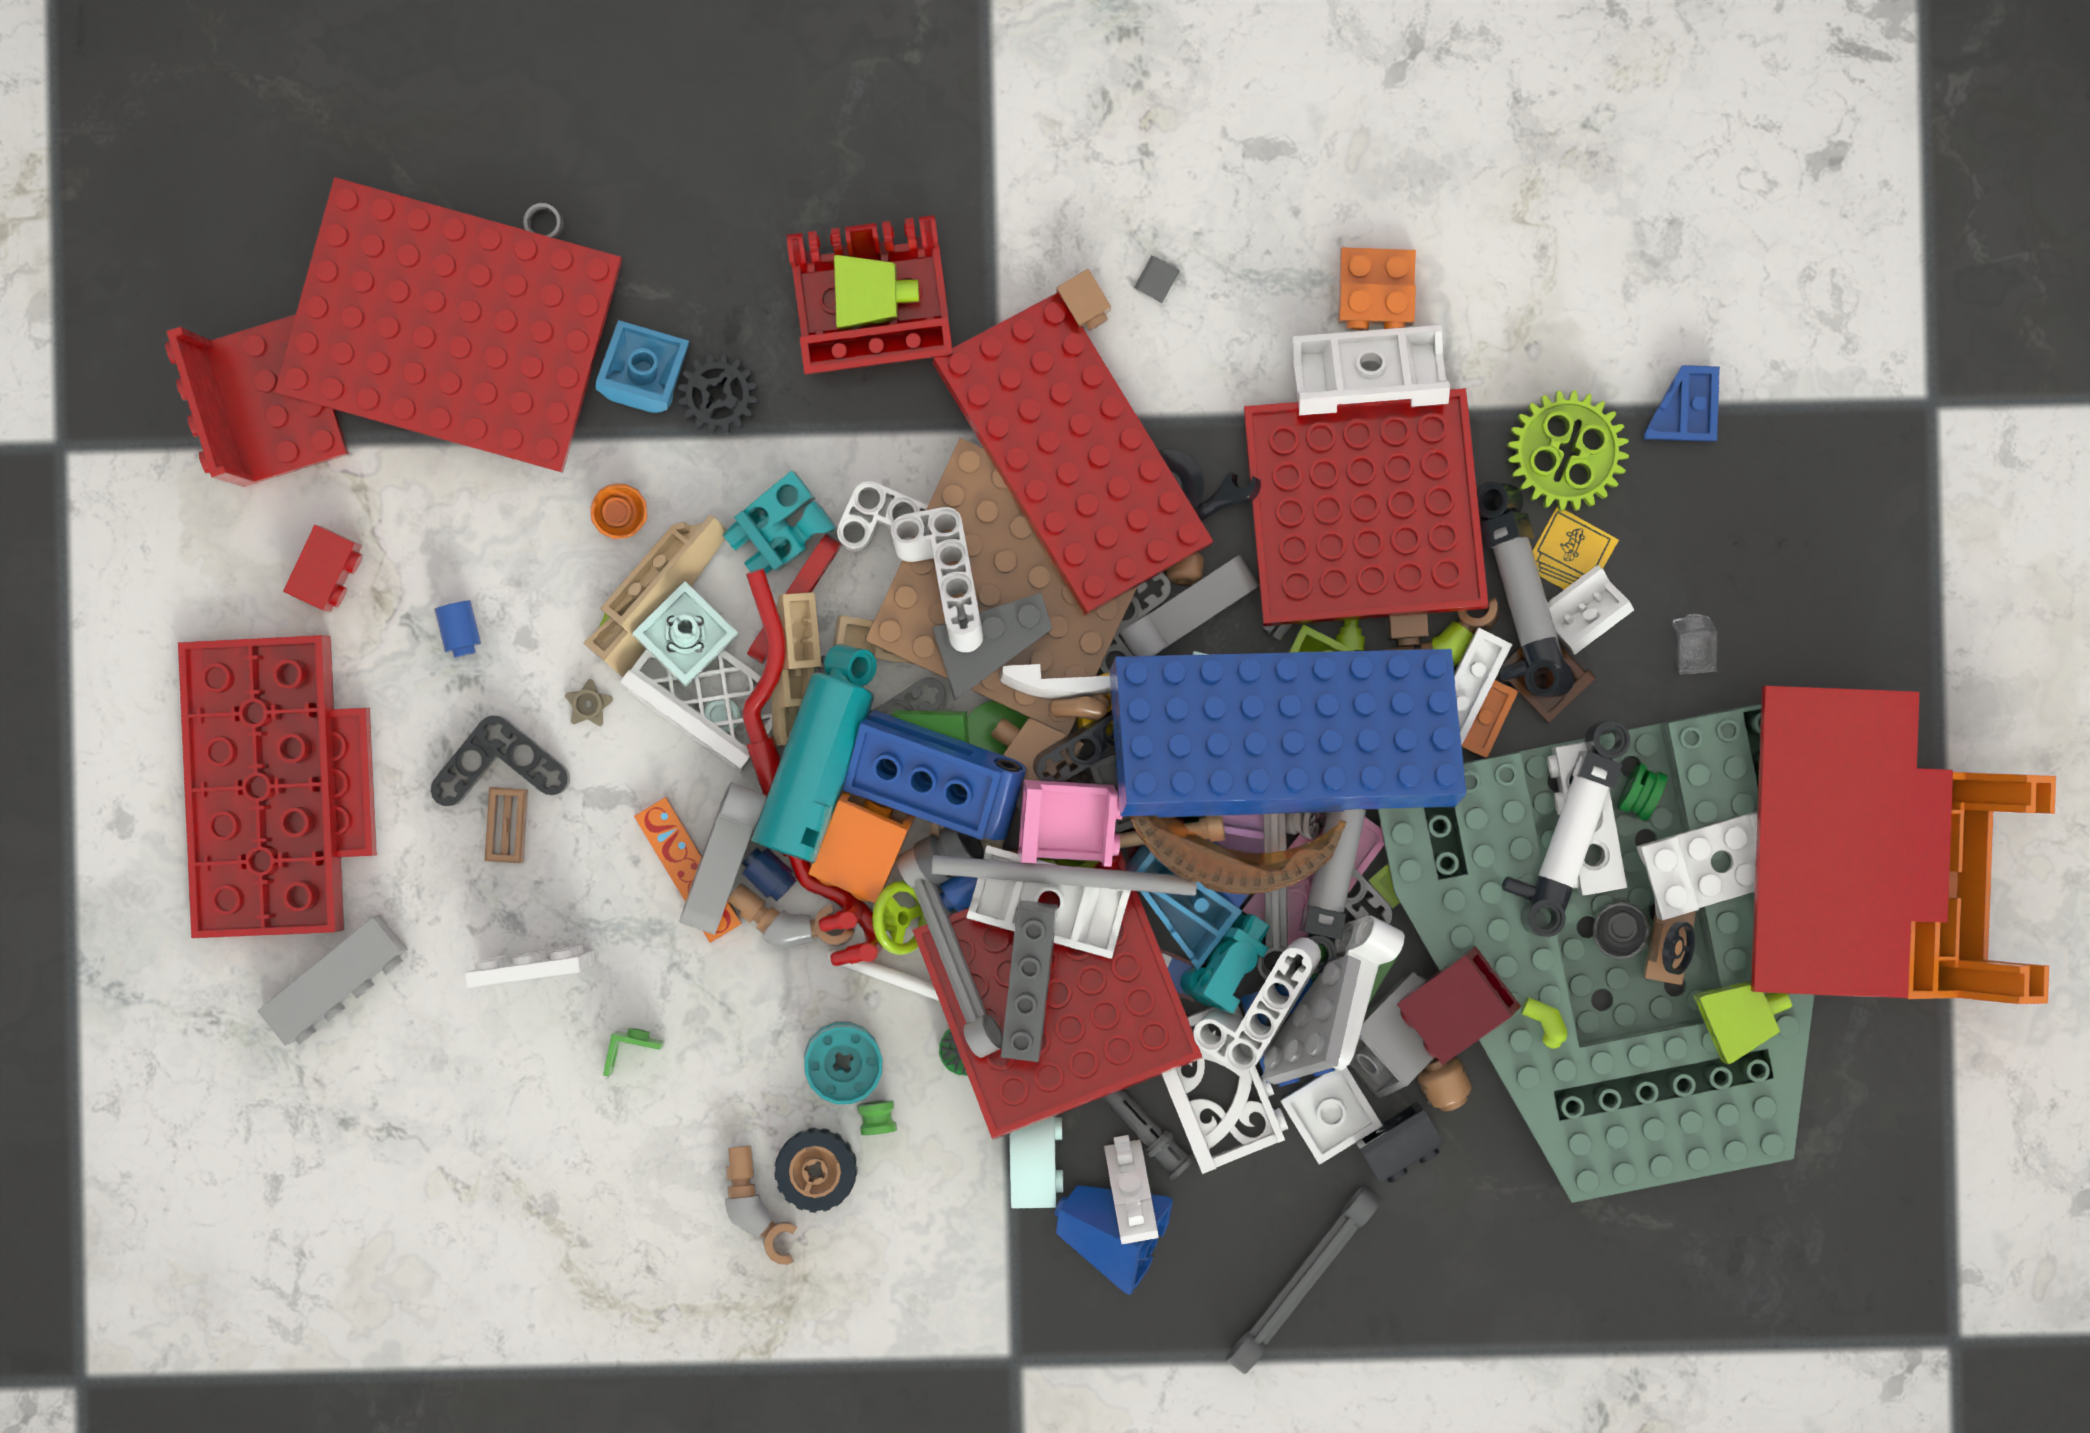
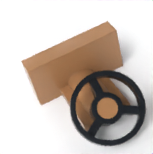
(1670, 948)

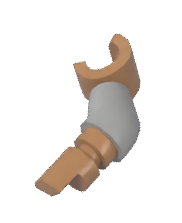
(781, 928)
(746, 1208)

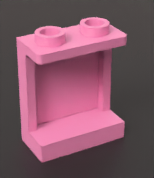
(1068, 821)

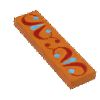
(679, 855)

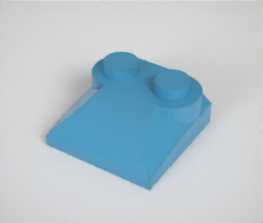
(641, 367)

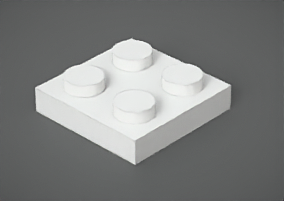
(1331, 1113)

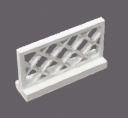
(686, 718)

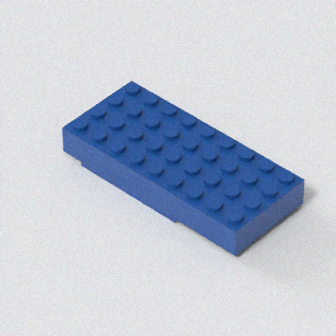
(1286, 732)

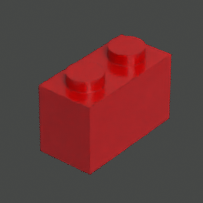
(324, 569)

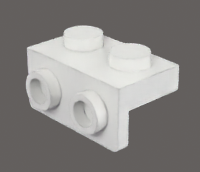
(1587, 609)

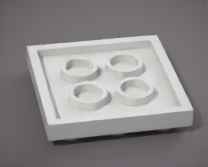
(530, 966)

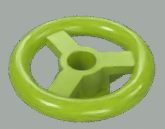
(892, 918)

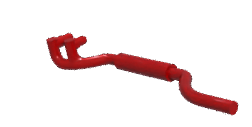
(765, 763)

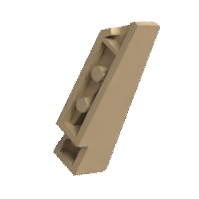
(671, 562)

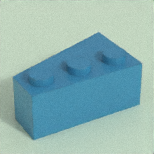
(1192, 920)

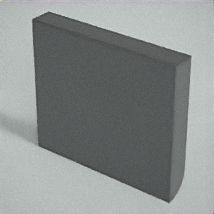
(1156, 279)

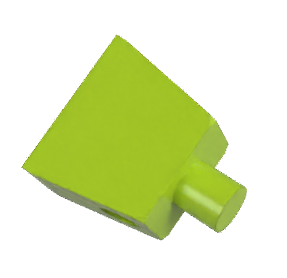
(869, 292)
(1740, 1018)

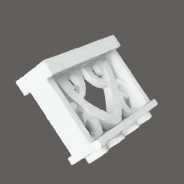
(1206, 1135)

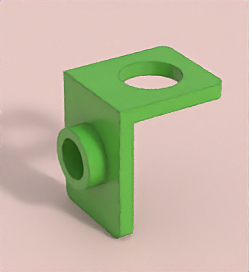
(633, 1036)

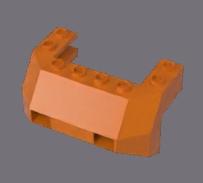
(1953, 956)

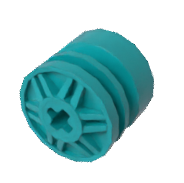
(838, 1084)

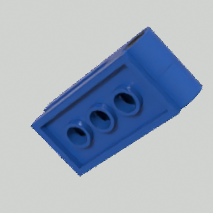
(988, 777)

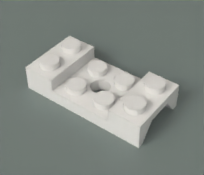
(1331, 370)
(1683, 871)
(1086, 916)

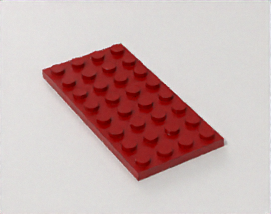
(1072, 453)

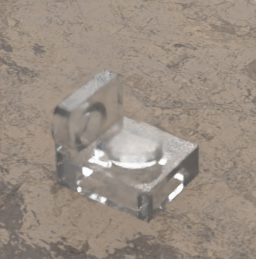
(1696, 644)

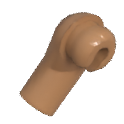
(1082, 707)

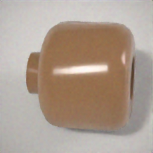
(1188, 571)

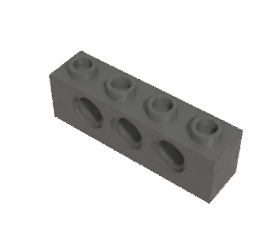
(1029, 980)

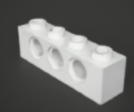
(1609, 870)

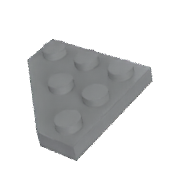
(1317, 1026)

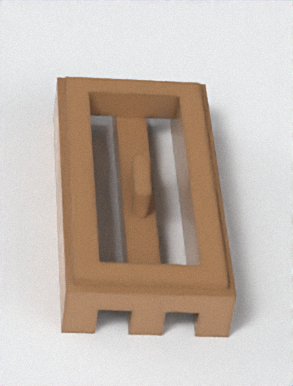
(508, 794)

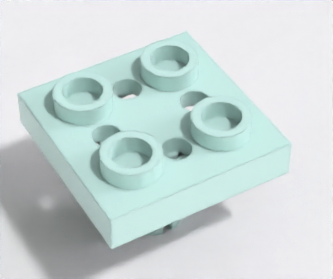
(687, 608)

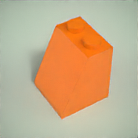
(861, 846)

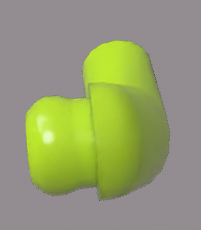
(1551, 1021)

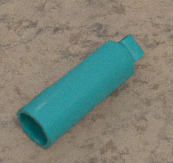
(817, 755)

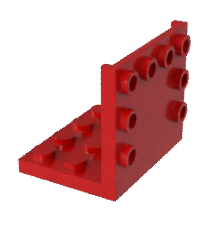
(239, 418)

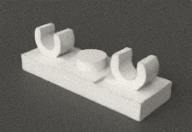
(1476, 675)
(1130, 1190)

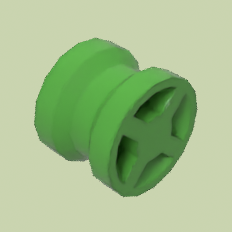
(877, 1117)

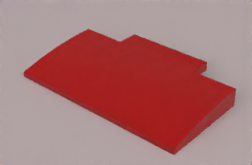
(270, 786)
(1845, 842)

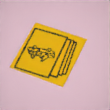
(1571, 549)

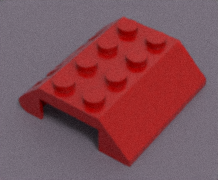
(921, 326)

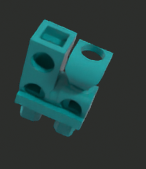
(767, 526)
(1227, 964)

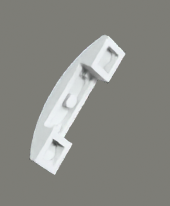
(1028, 680)

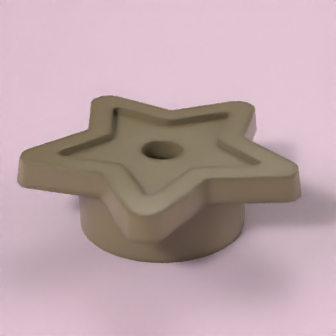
(578, 701)

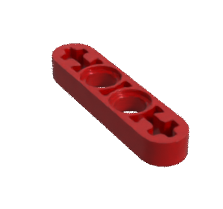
(803, 583)

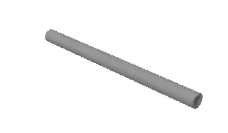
(1062, 875)

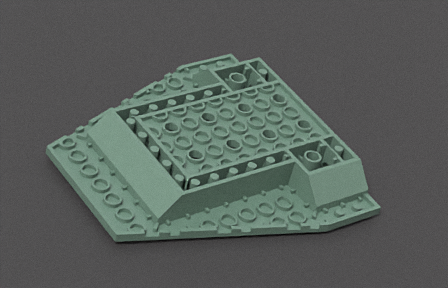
(1635, 1085)

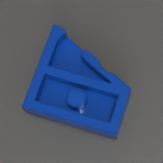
(1688, 407)

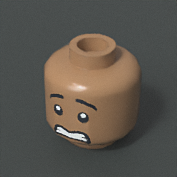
(1445, 1084)

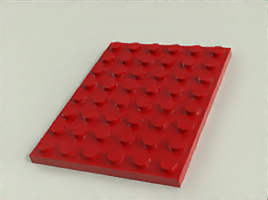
(396, 335)

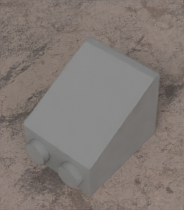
(1388, 1049)

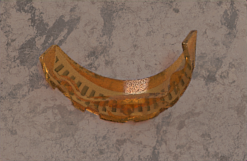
(1230, 869)

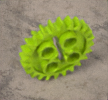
(1598, 463)

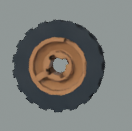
(836, 1162)

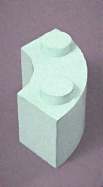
(1033, 1165)

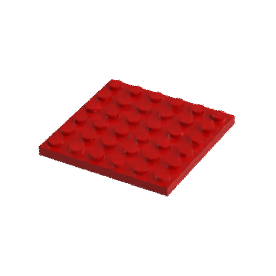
(1365, 510)
(1103, 1018)

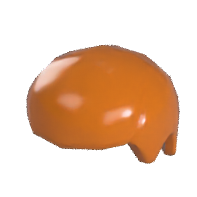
(618, 511)

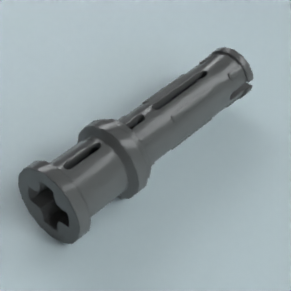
(1158, 1143)

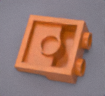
(1377, 288)

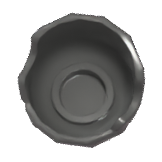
(1621, 930)

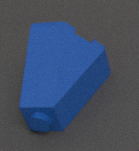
(1091, 1228)

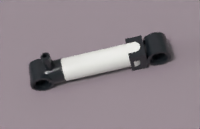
(1593, 778)

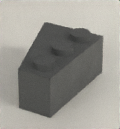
(1005, 635)

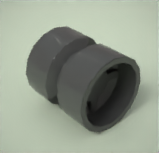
(947, 844)

